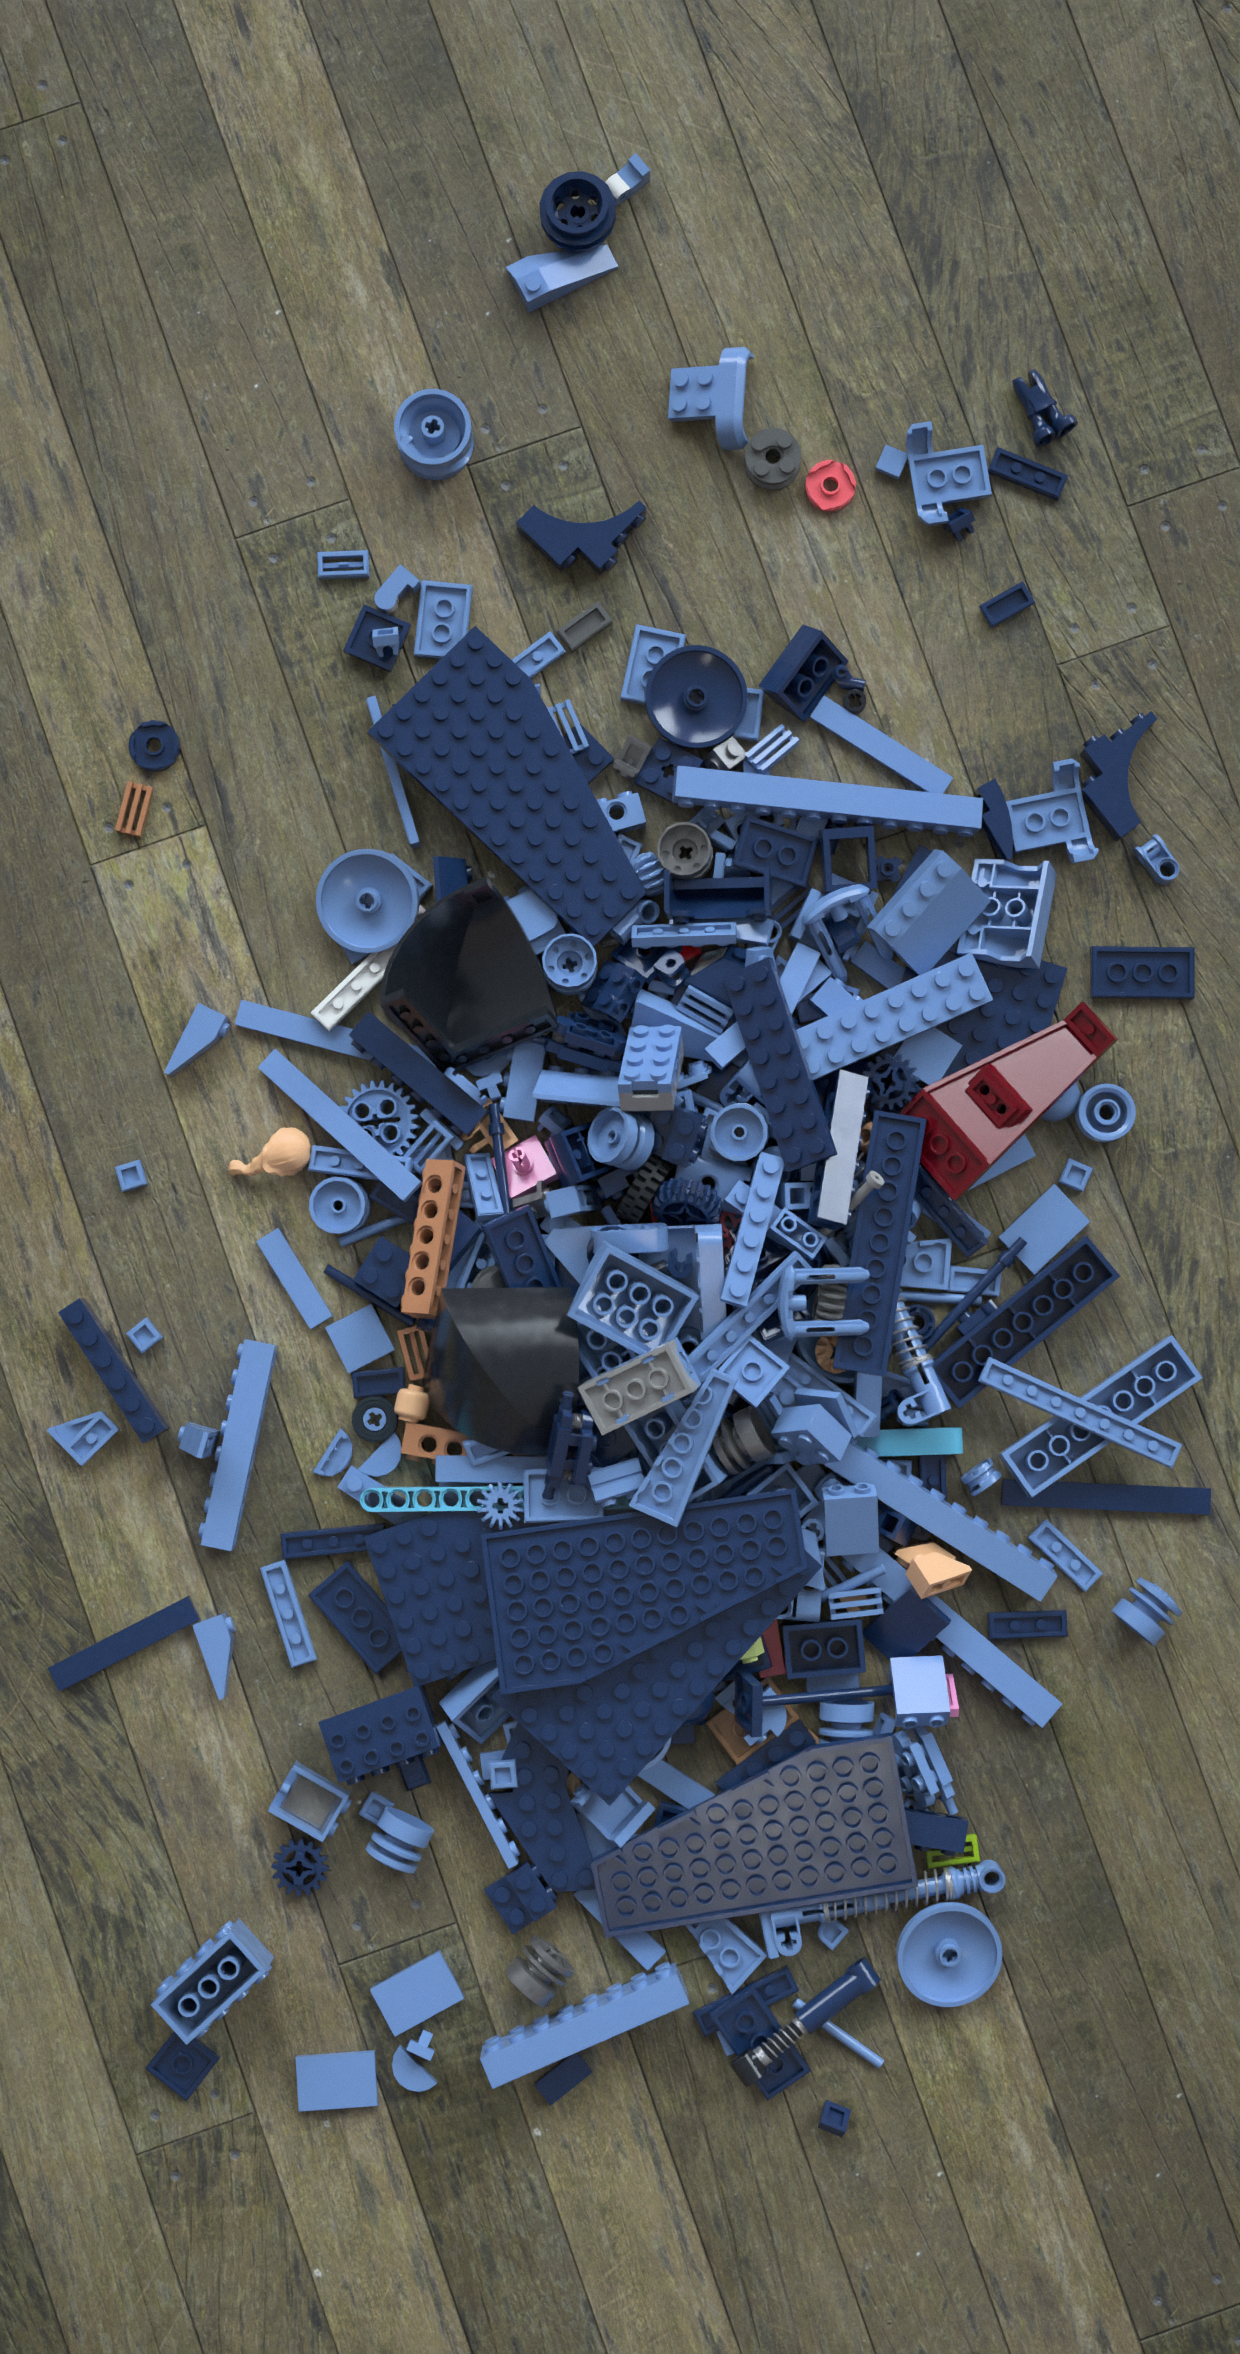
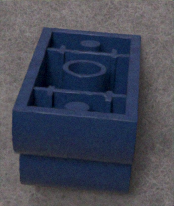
(572, 1157)

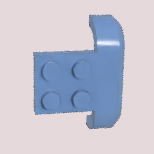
(713, 394)
(943, 475)
(1054, 816)

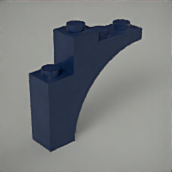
(594, 541)
(1110, 761)

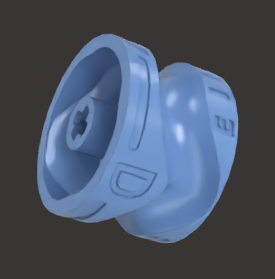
(434, 434)

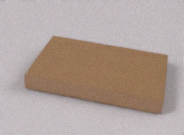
(731, 1733)

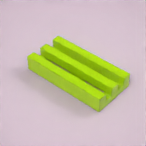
(954, 1861)

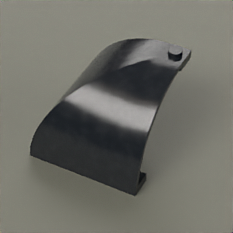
(467, 980)
(503, 1364)

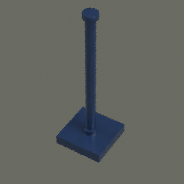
(750, 1699)

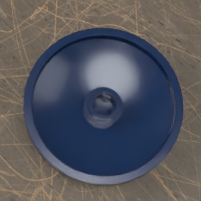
(696, 697)

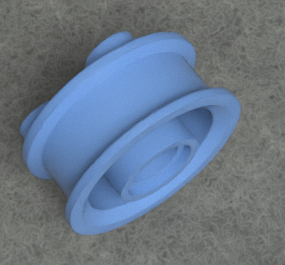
(1121, 1108)

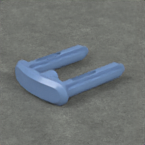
(834, 904)
(788, 1302)

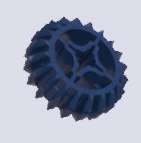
(686, 1203)

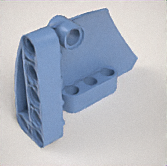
(654, 1244)

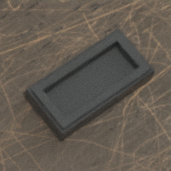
(584, 626)

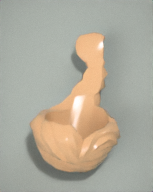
(282, 1156)

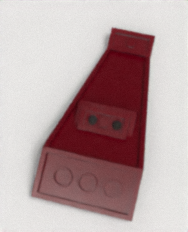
(966, 1127)

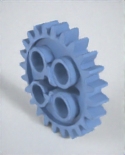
(376, 1099)

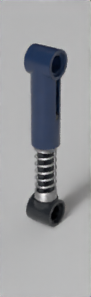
(854, 1982)

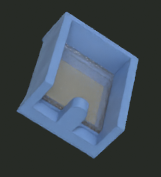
(310, 1802)

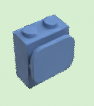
(536, 919)

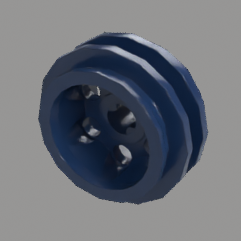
(580, 232)

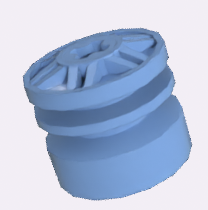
(573, 950)
(1147, 1611)
(845, 1719)
(397, 1846)

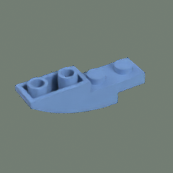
(783, 1225)

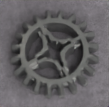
(829, 1300)

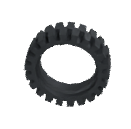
(637, 1200)

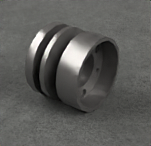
(688, 838)
(746, 1438)
(535, 1976)

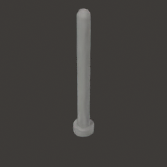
(873, 1181)

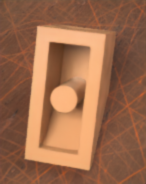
(936, 1574)

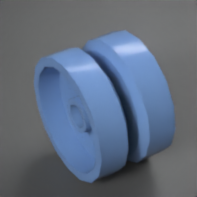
(755, 1131)
(620, 1138)
(355, 1208)

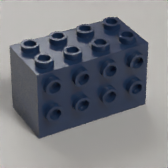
(381, 1735)

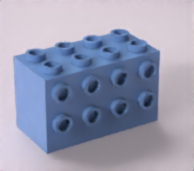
(212, 1980)

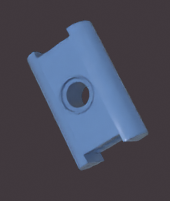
(724, 1173)

